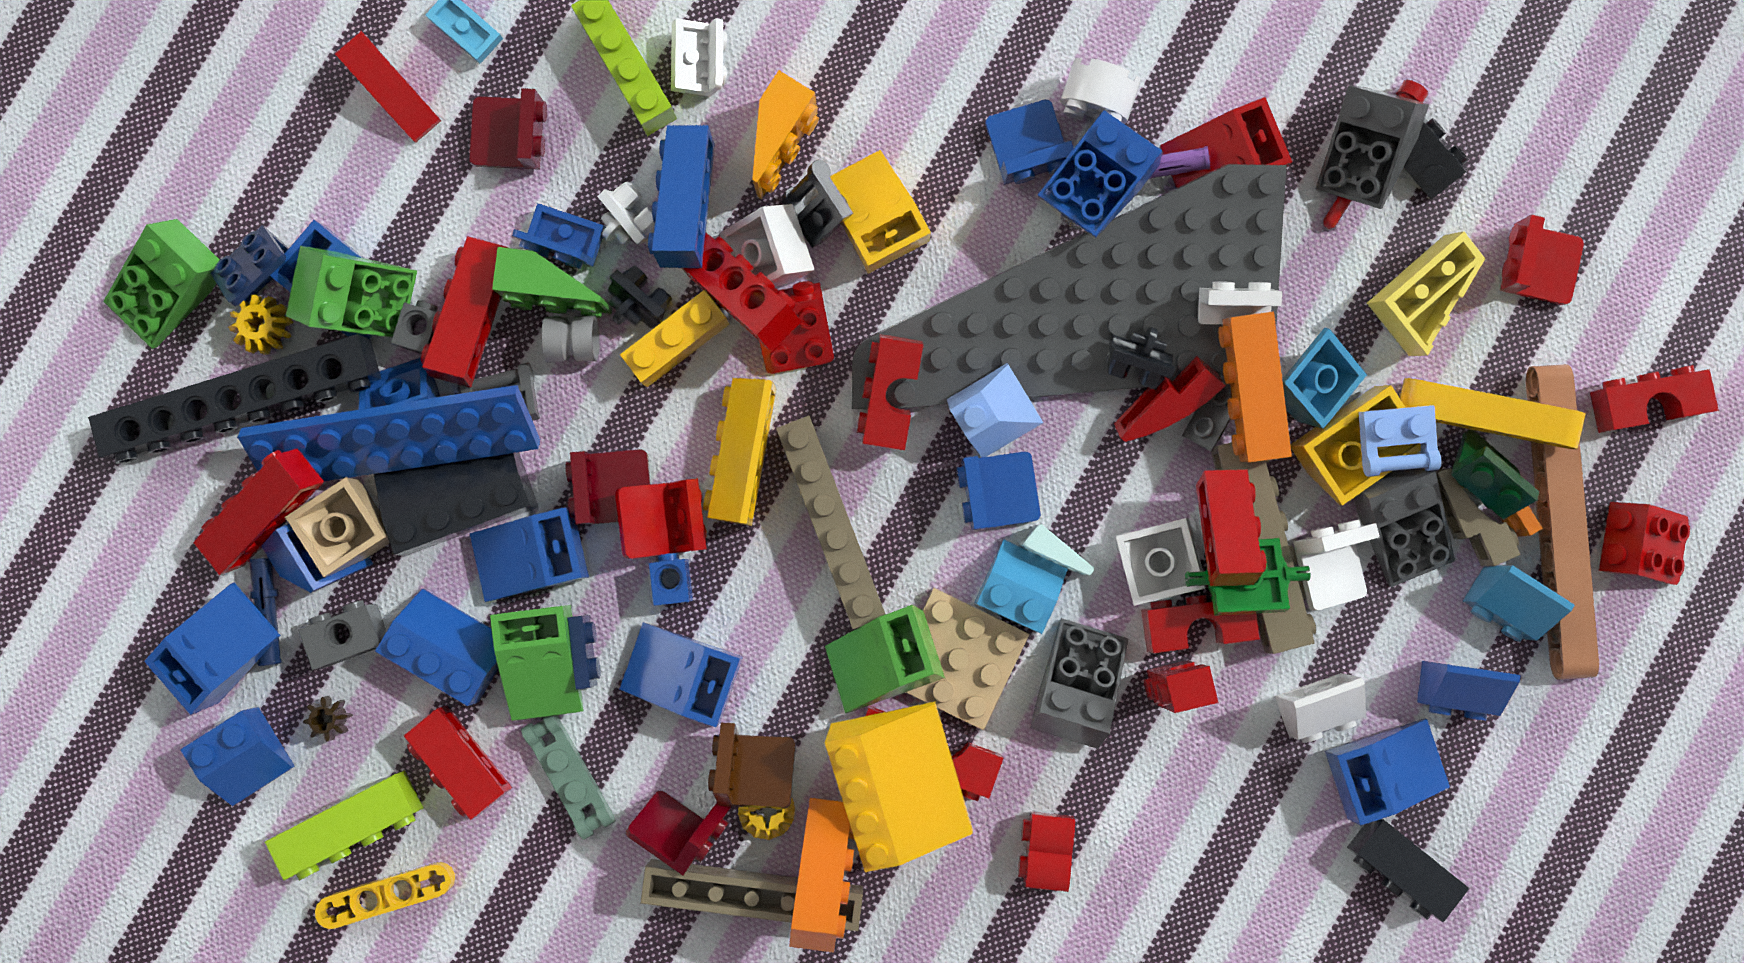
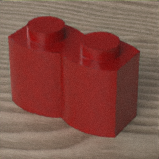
(1048, 851)

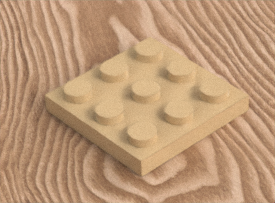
(974, 655)

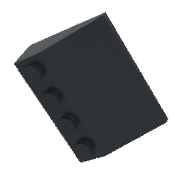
(451, 499)

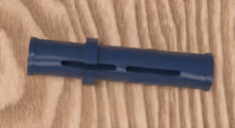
(265, 593)

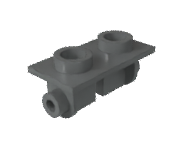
(1210, 420)

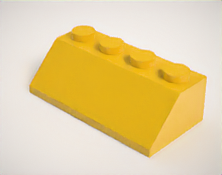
(741, 450)

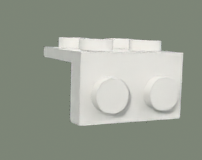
(1334, 563)

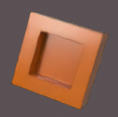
(1523, 522)

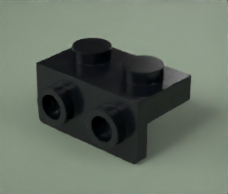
(1433, 161)

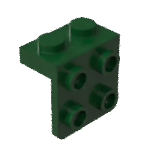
(1491, 477)

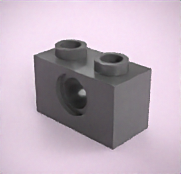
(322, 638)

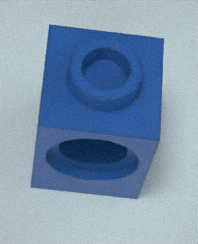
(662, 594)

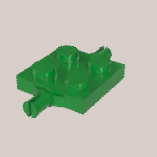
(1265, 596)

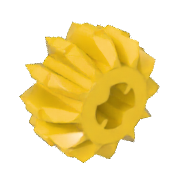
(268, 333)

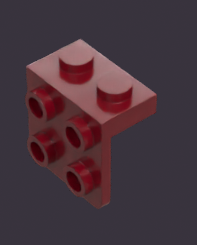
(508, 131)
(598, 477)
(676, 832)

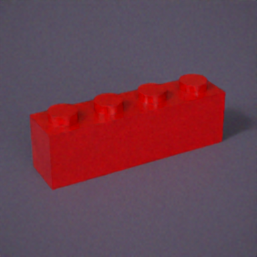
(465, 316)
(257, 510)

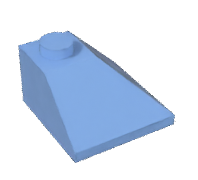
(994, 411)

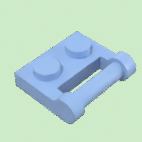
(1394, 428)

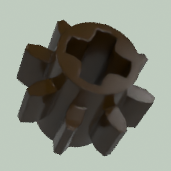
(327, 728)

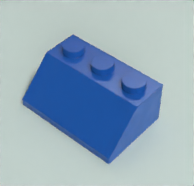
(442, 647)

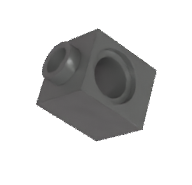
(404, 332)

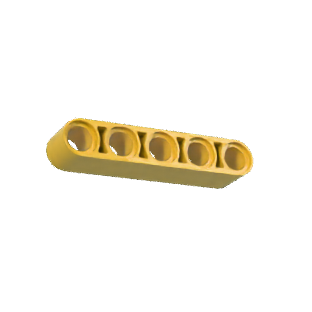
(1496, 413)

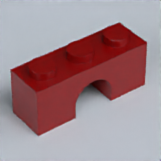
(893, 360)
(1681, 396)
(1168, 625)
(1181, 686)

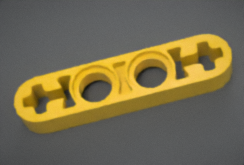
(386, 898)

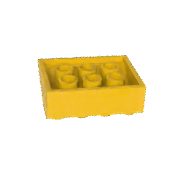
(897, 784)

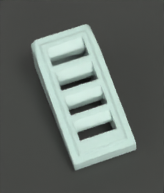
(1047, 545)

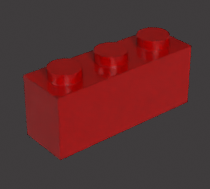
(1230, 528)
(457, 762)

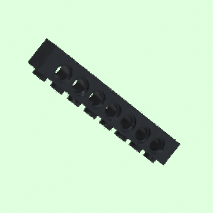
(115, 428)

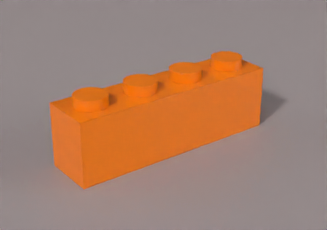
(1256, 387)
(820, 877)

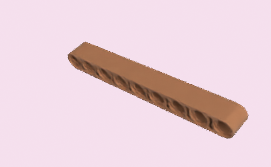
(1564, 532)

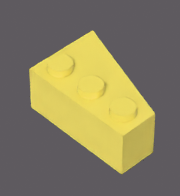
(1424, 294)

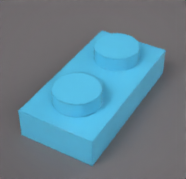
(464, 28)

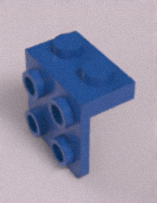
(1027, 141)
(567, 236)
(999, 490)

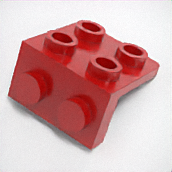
(1541, 262)
(810, 341)
(660, 518)
(1644, 542)

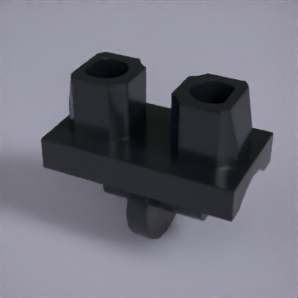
(633, 303)
(1143, 353)

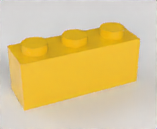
(675, 339)

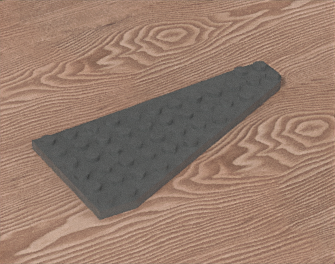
(1065, 304)

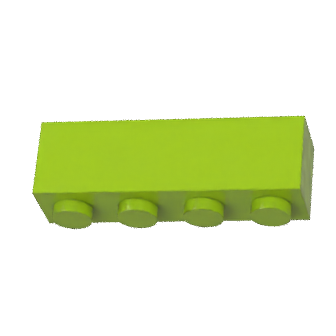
(625, 64)
(344, 825)

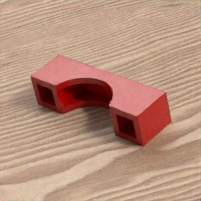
(974, 766)

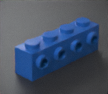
(682, 196)

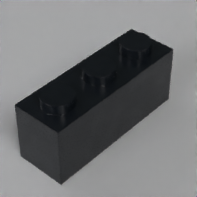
(1407, 870)

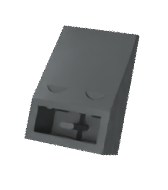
(1370, 145)
(1409, 524)
(1080, 684)

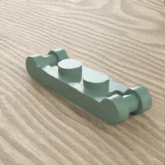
(568, 775)

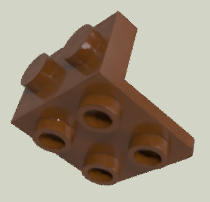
(752, 769)

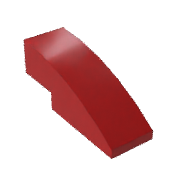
(388, 87)
(1170, 401)

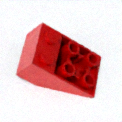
(1236, 137)

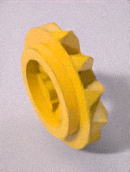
(756, 826)

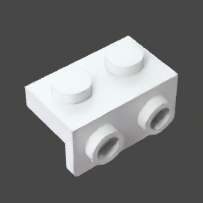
(698, 57)
(1226, 301)

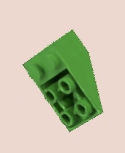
(162, 280)
(530, 280)
(348, 292)
(884, 659)
(536, 662)

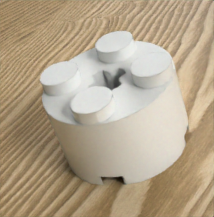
(1097, 89)

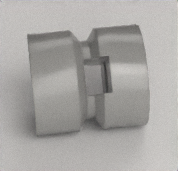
(565, 339)

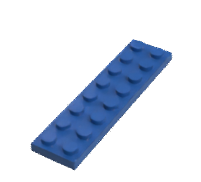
(401, 434)

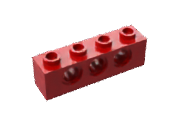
(743, 294)

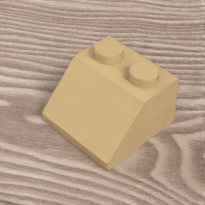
(339, 526)

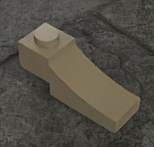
(1490, 540)

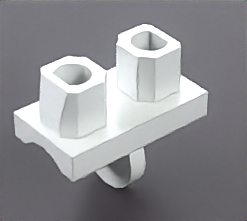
(619, 204)

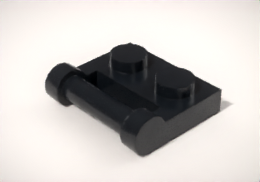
(825, 211)

